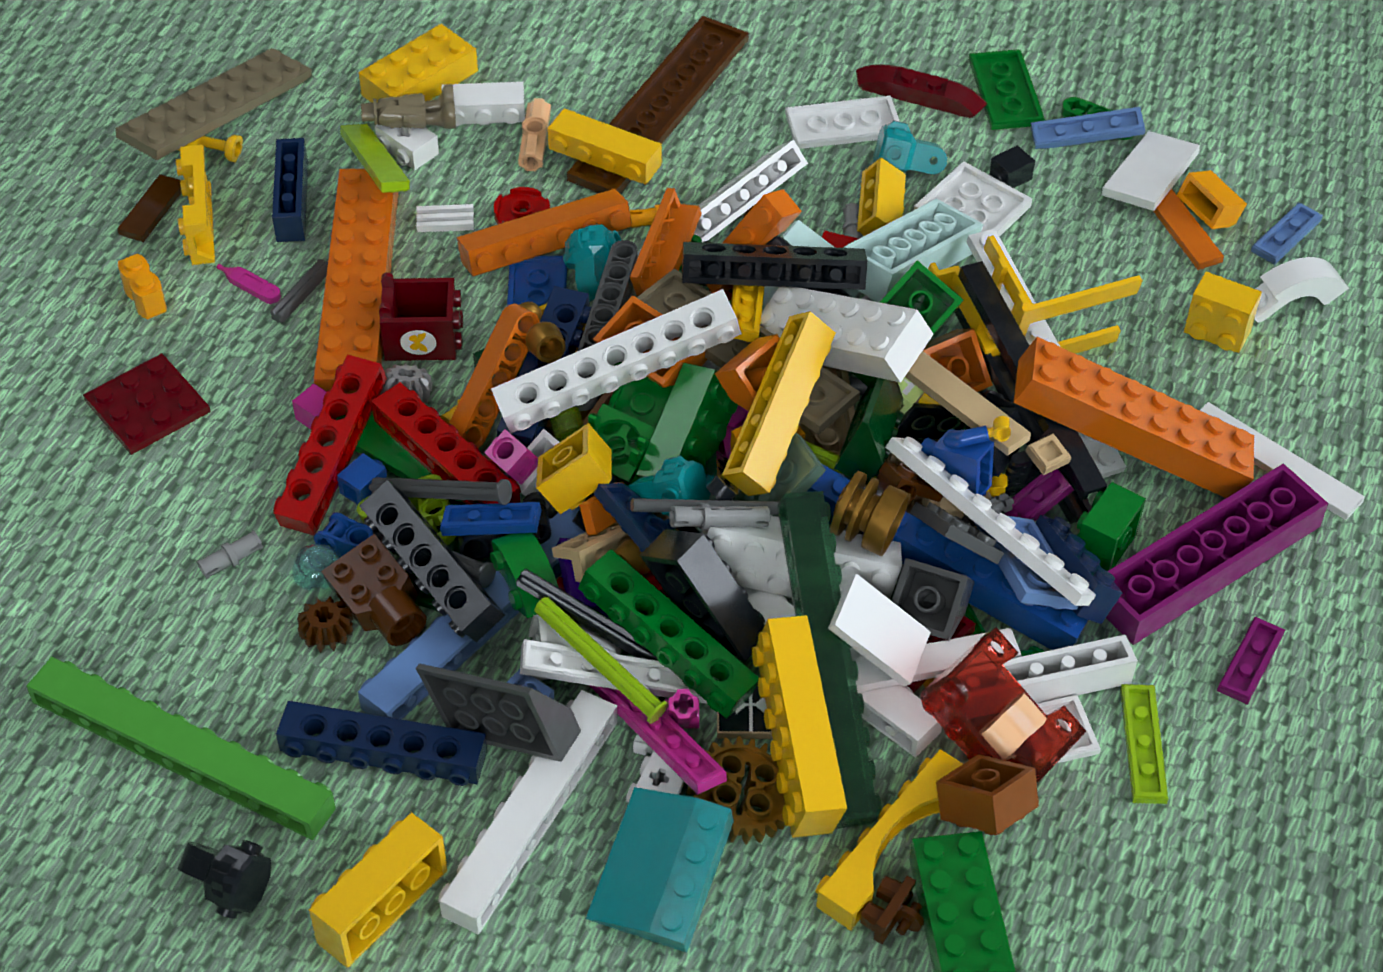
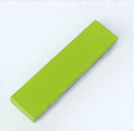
(1143, 744)

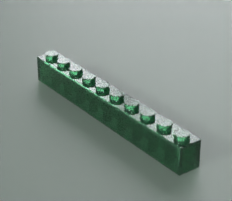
(816, 594)

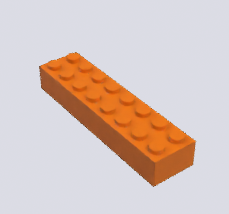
(1134, 418)

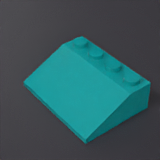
(661, 867)

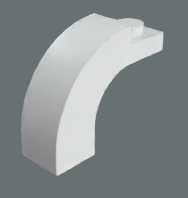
(1298, 279)

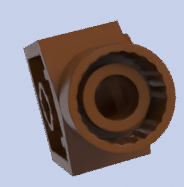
(377, 592)

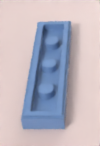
(1088, 128)

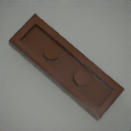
(150, 208)

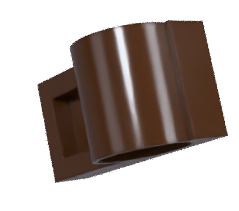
(907, 480)

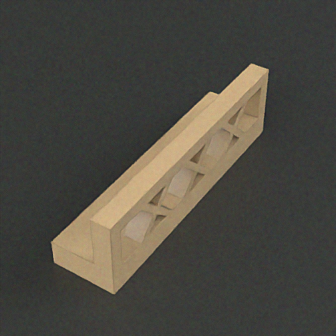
(587, 549)

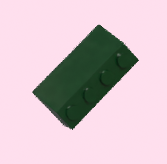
(871, 429)

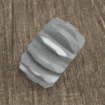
(411, 378)

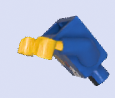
(970, 455)

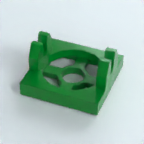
(607, 415)

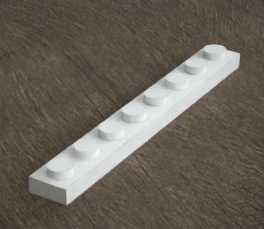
(997, 525)

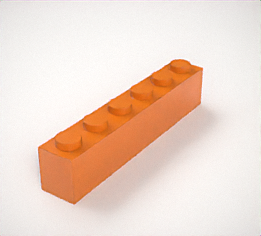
(540, 232)

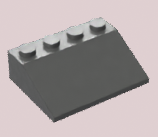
(506, 712)

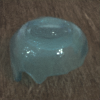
(310, 563)

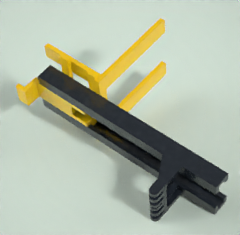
(1003, 343)

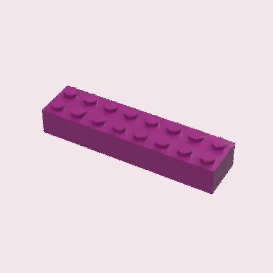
(1213, 551)

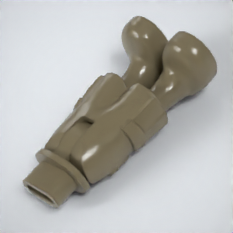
(412, 111)

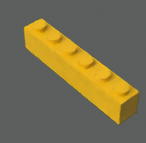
(779, 404)

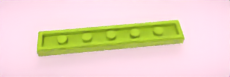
(375, 158)

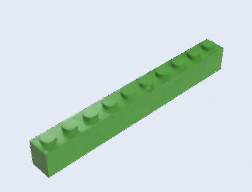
(183, 747)

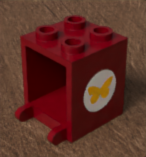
(420, 318)

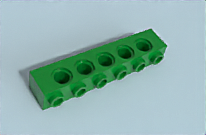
(664, 617)

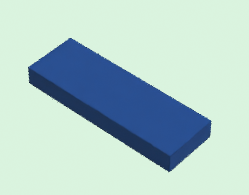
(491, 519)

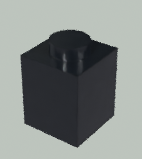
(1012, 167)

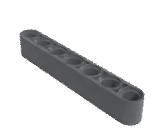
(611, 295)

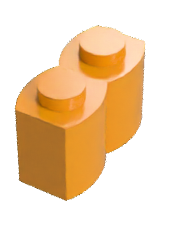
(142, 286)

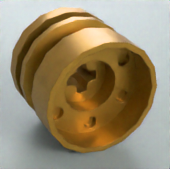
(867, 512)

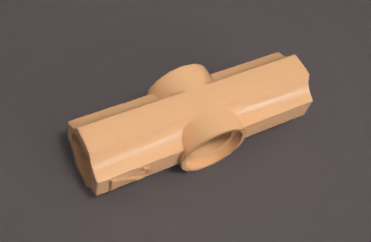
(534, 134)

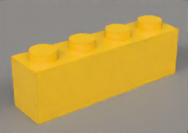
(605, 146)

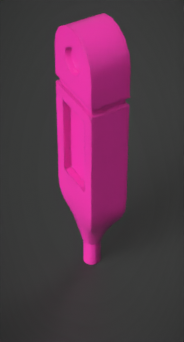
(252, 284)

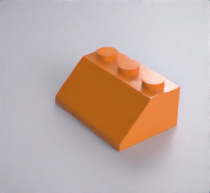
(633, 314)

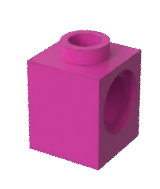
(512, 456)

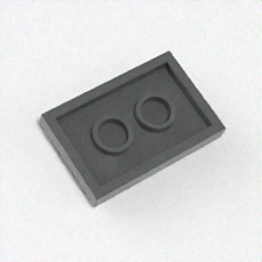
(958, 530)

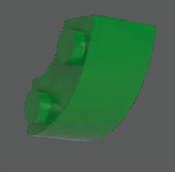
(511, 557)

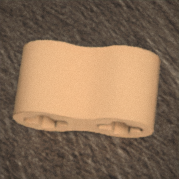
(1013, 725)

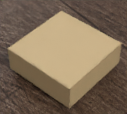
(1048, 454)

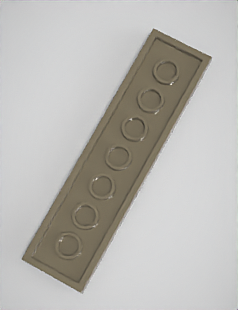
(213, 104)
(829, 395)

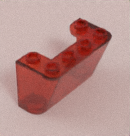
(978, 690)

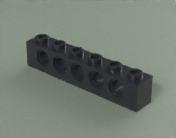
(774, 265)
(400, 523)

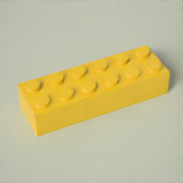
(799, 727)

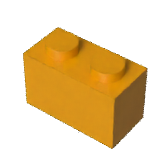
(1211, 199)

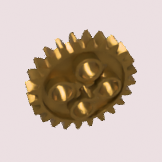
(757, 793)

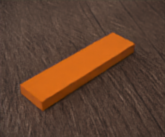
(1187, 232)

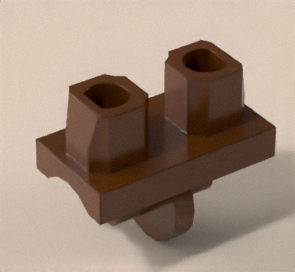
(898, 896)

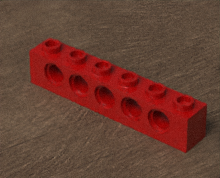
(434, 441)
(321, 486)

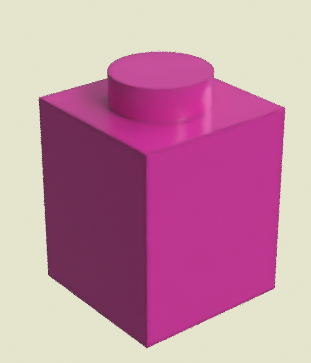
(308, 404)

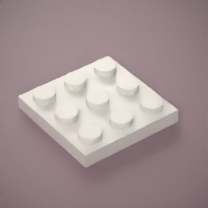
(980, 198)

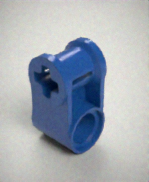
(343, 533)

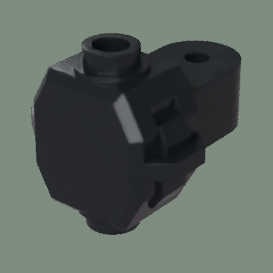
(231, 877)

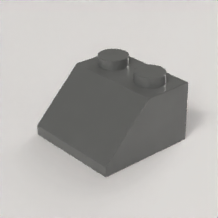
(933, 597)

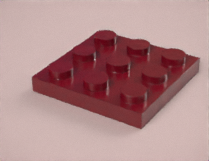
(146, 403)

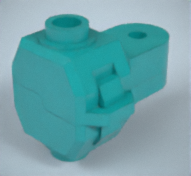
(905, 152)
(587, 254)
(674, 481)

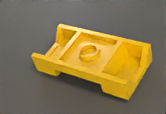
(198, 215)

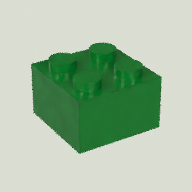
(1111, 524)

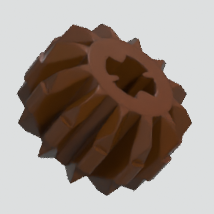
(325, 623)

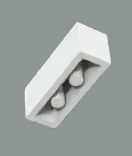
(489, 103)

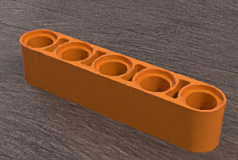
(493, 361)

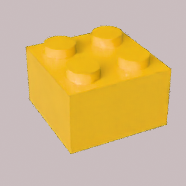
(1222, 312)
(574, 469)

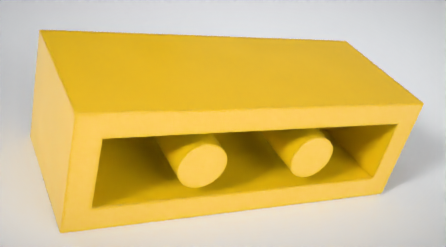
(880, 196)

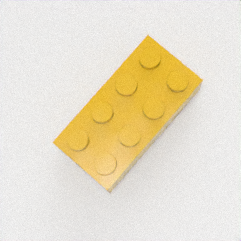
(420, 66)
(378, 889)

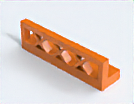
(664, 242)

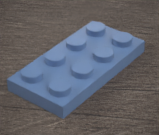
(1024, 581)

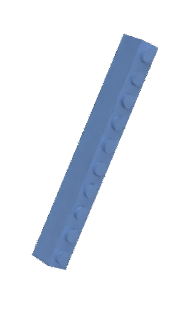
(399, 687)

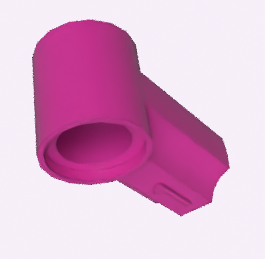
(684, 709)

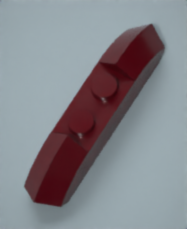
(920, 89)

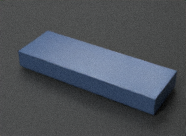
(1286, 233)

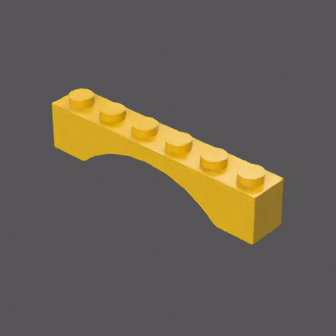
(852, 884)

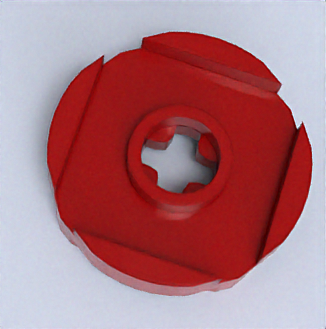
(509, 206)

